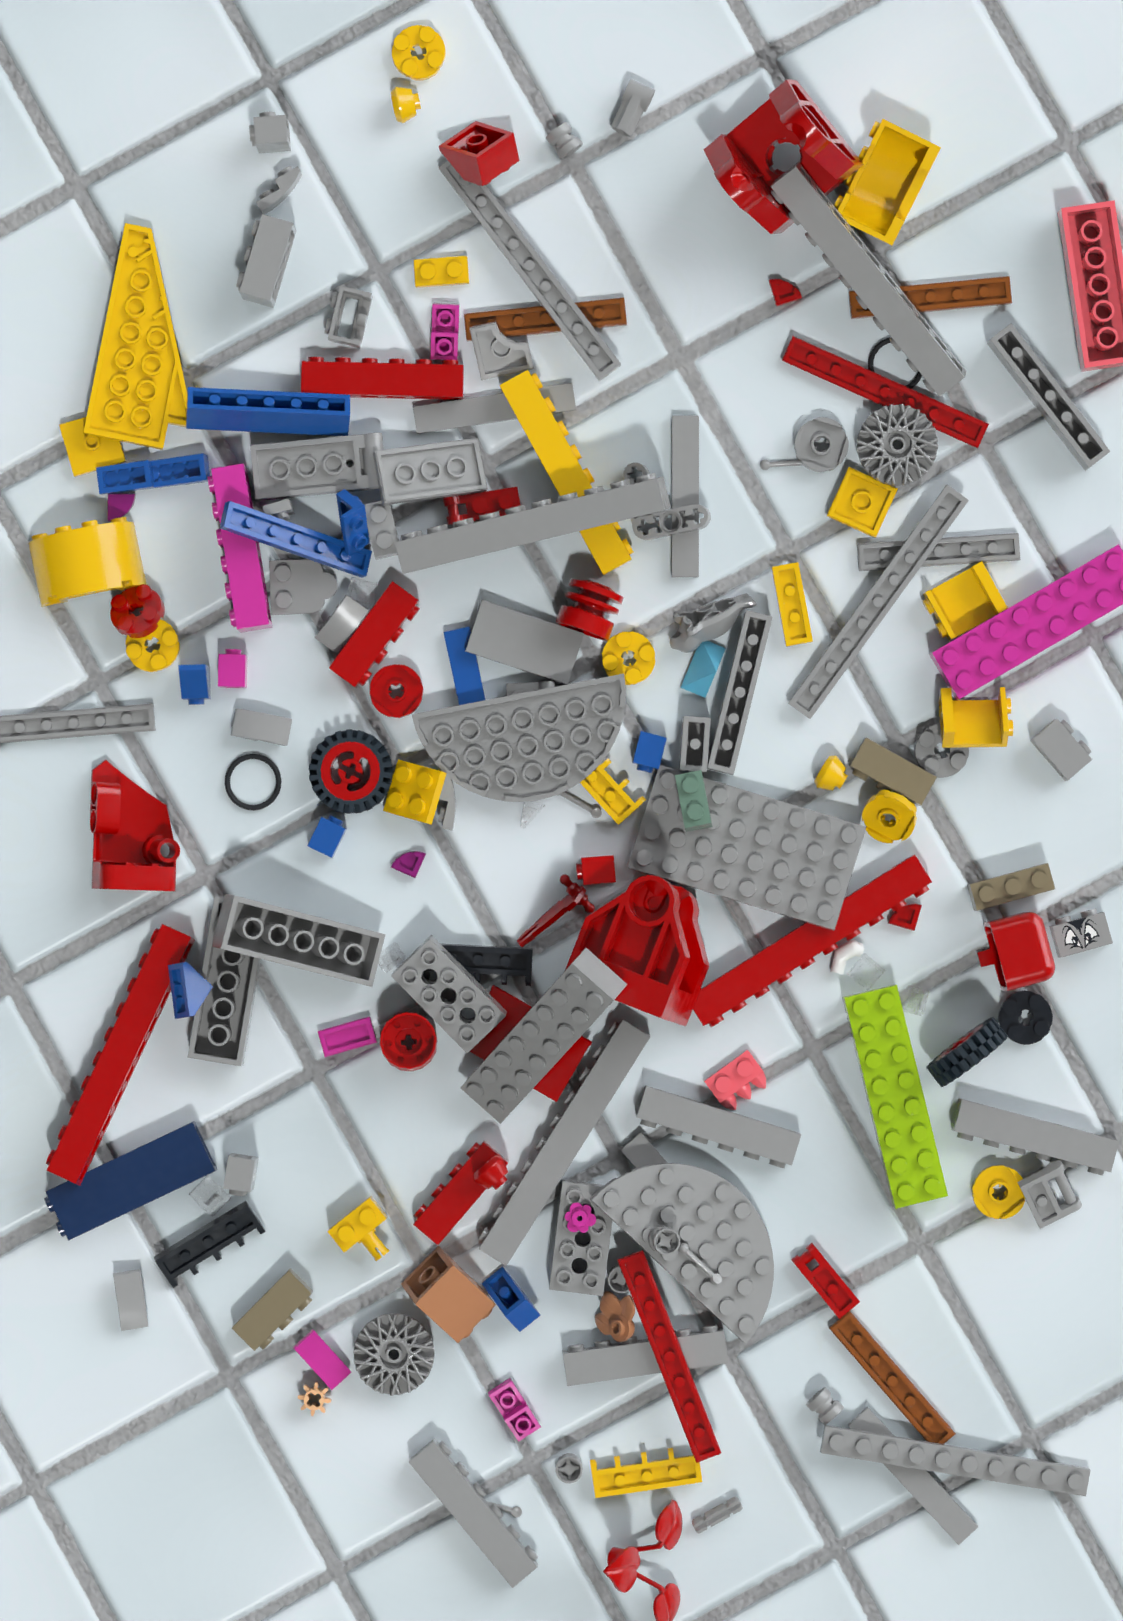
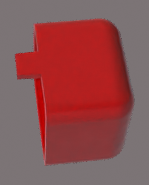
(1018, 950)

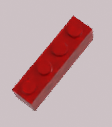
(374, 634)
(456, 1197)

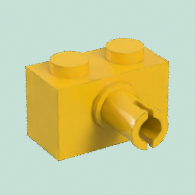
(360, 1227)

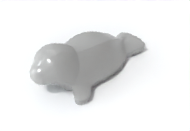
(708, 622)

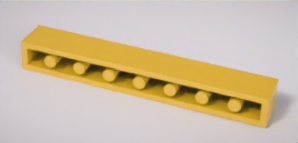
(562, 463)

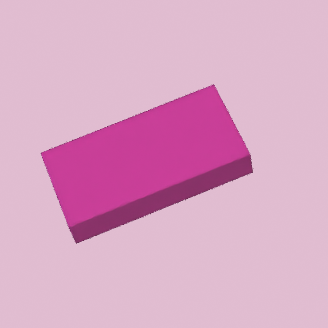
(347, 1036)

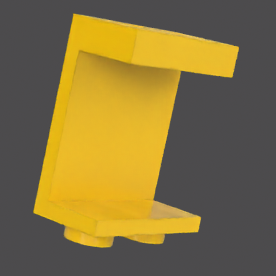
(964, 601)
(974, 721)

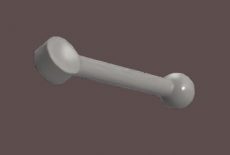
(765, 464)
(595, 812)
(714, 1278)
(515, 1511)

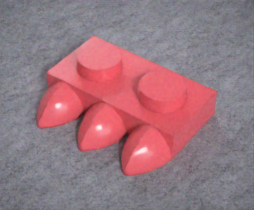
(735, 1079)

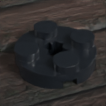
(1037, 1027)

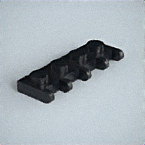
(492, 960)
(208, 1242)

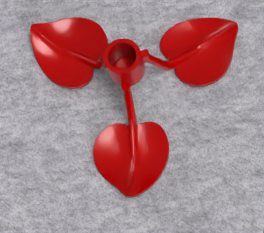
(625, 1562)

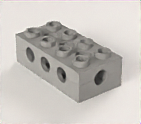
(445, 1011)
(566, 1249)

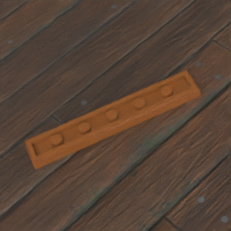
(948, 295)
(537, 321)
(891, 1379)

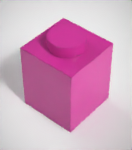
(232, 669)

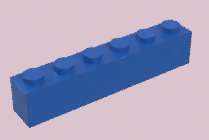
(268, 411)

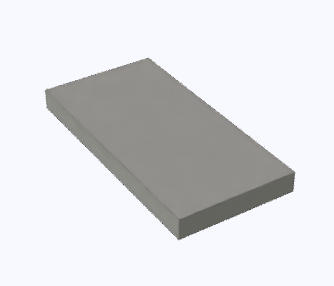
(430, 471)
(524, 642)

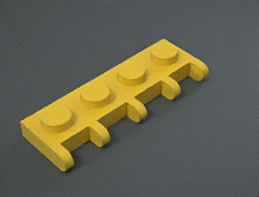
(610, 794)
(645, 1475)

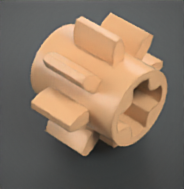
(314, 1406)

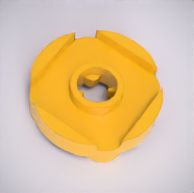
(425, 38)
(643, 654)
(158, 659)
(894, 804)
(983, 1189)

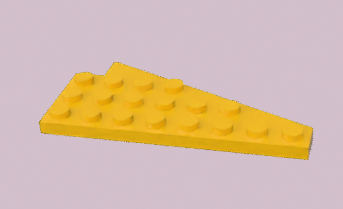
(138, 365)

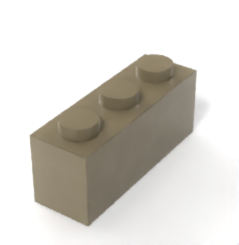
(891, 772)
(1011, 886)
(273, 1310)

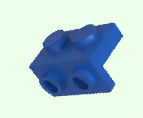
(352, 522)

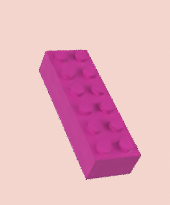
(242, 555)

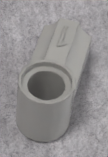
(634, 102)

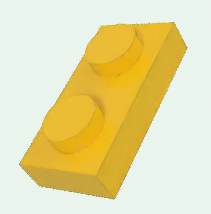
(441, 271)

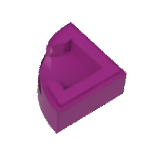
(119, 505)
(409, 863)

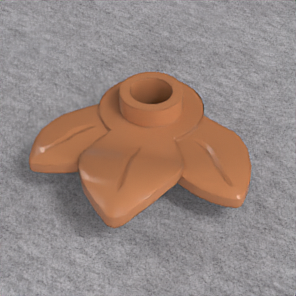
(616, 1316)

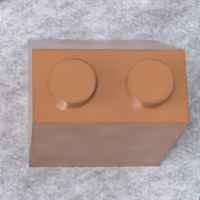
(448, 1295)

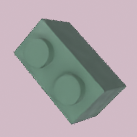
(693, 801)

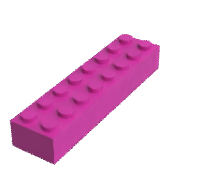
(1032, 624)

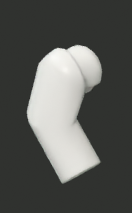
(844, 953)

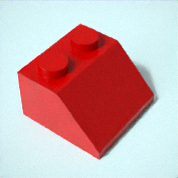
(481, 152)

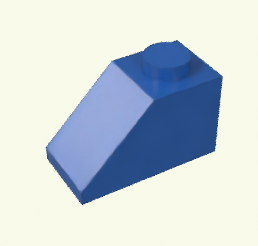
(195, 683)
(511, 1299)

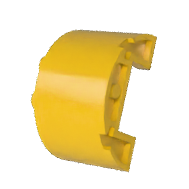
(887, 182)
(86, 560)

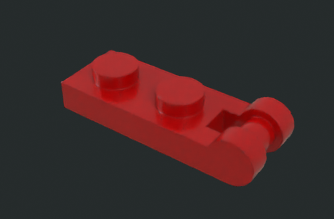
(481, 504)
(826, 1281)

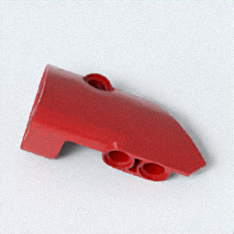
(129, 835)

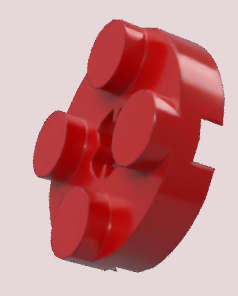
(127, 602)
(397, 706)

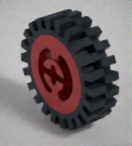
(337, 795)
(967, 1052)

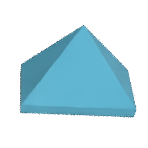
(703, 668)

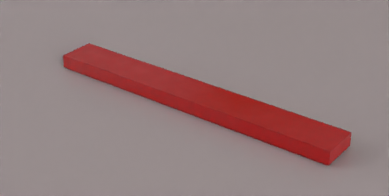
(883, 390)
(669, 1356)

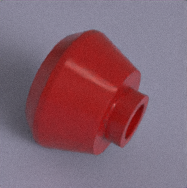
(491, 1173)

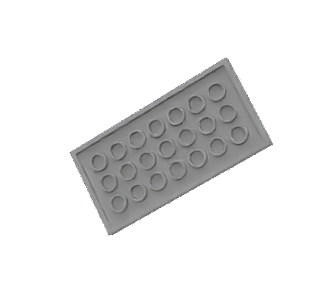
(754, 852)

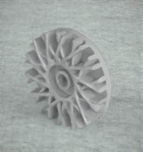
(893, 465)
(389, 1374)

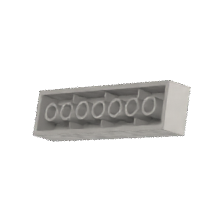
(543, 1035)

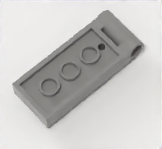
(315, 466)

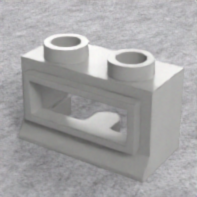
(338, 302)

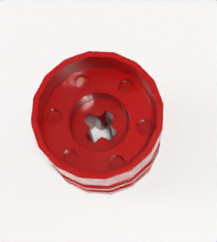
(589, 609)
(395, 1033)

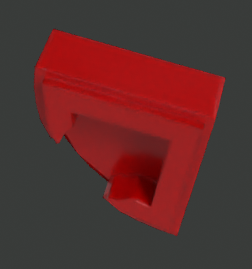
(784, 292)
(906, 916)

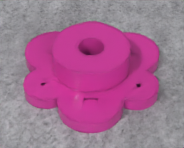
(576, 1210)

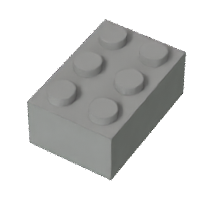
(266, 260)

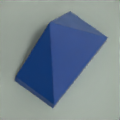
(187, 989)

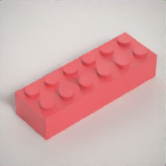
(1094, 282)

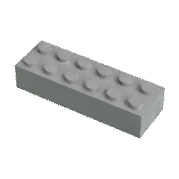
(298, 940)
(225, 1015)

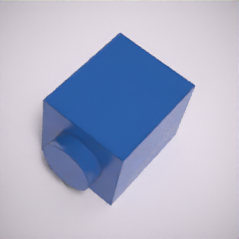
(649, 751)
(327, 836)

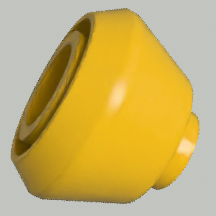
(404, 103)
(831, 774)

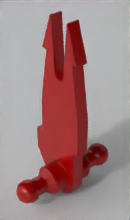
(576, 896)

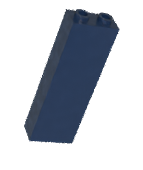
(130, 1181)

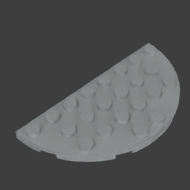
(526, 741)
(715, 1225)

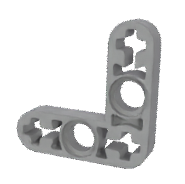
(653, 533)

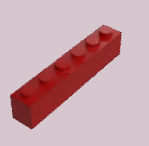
(384, 380)

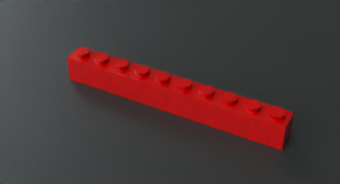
(809, 940)
(119, 1056)

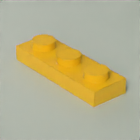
(792, 604)

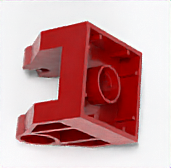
(744, 155)
(652, 945)

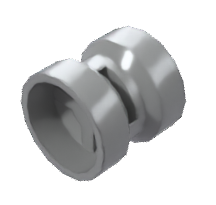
(566, 143)
(668, 1243)
(616, 1280)
(824, 1405)
(569, 1473)

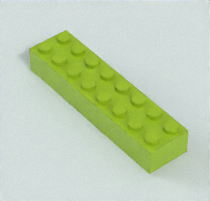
(895, 1096)

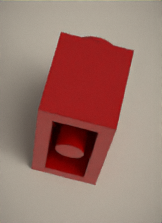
(596, 870)

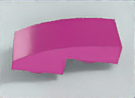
(445, 331)
(322, 1359)
(514, 1409)

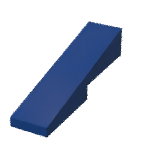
(153, 474)

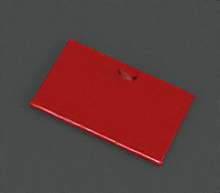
(557, 1078)

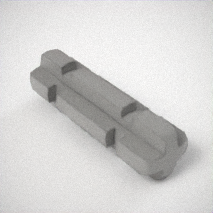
(717, 1515)

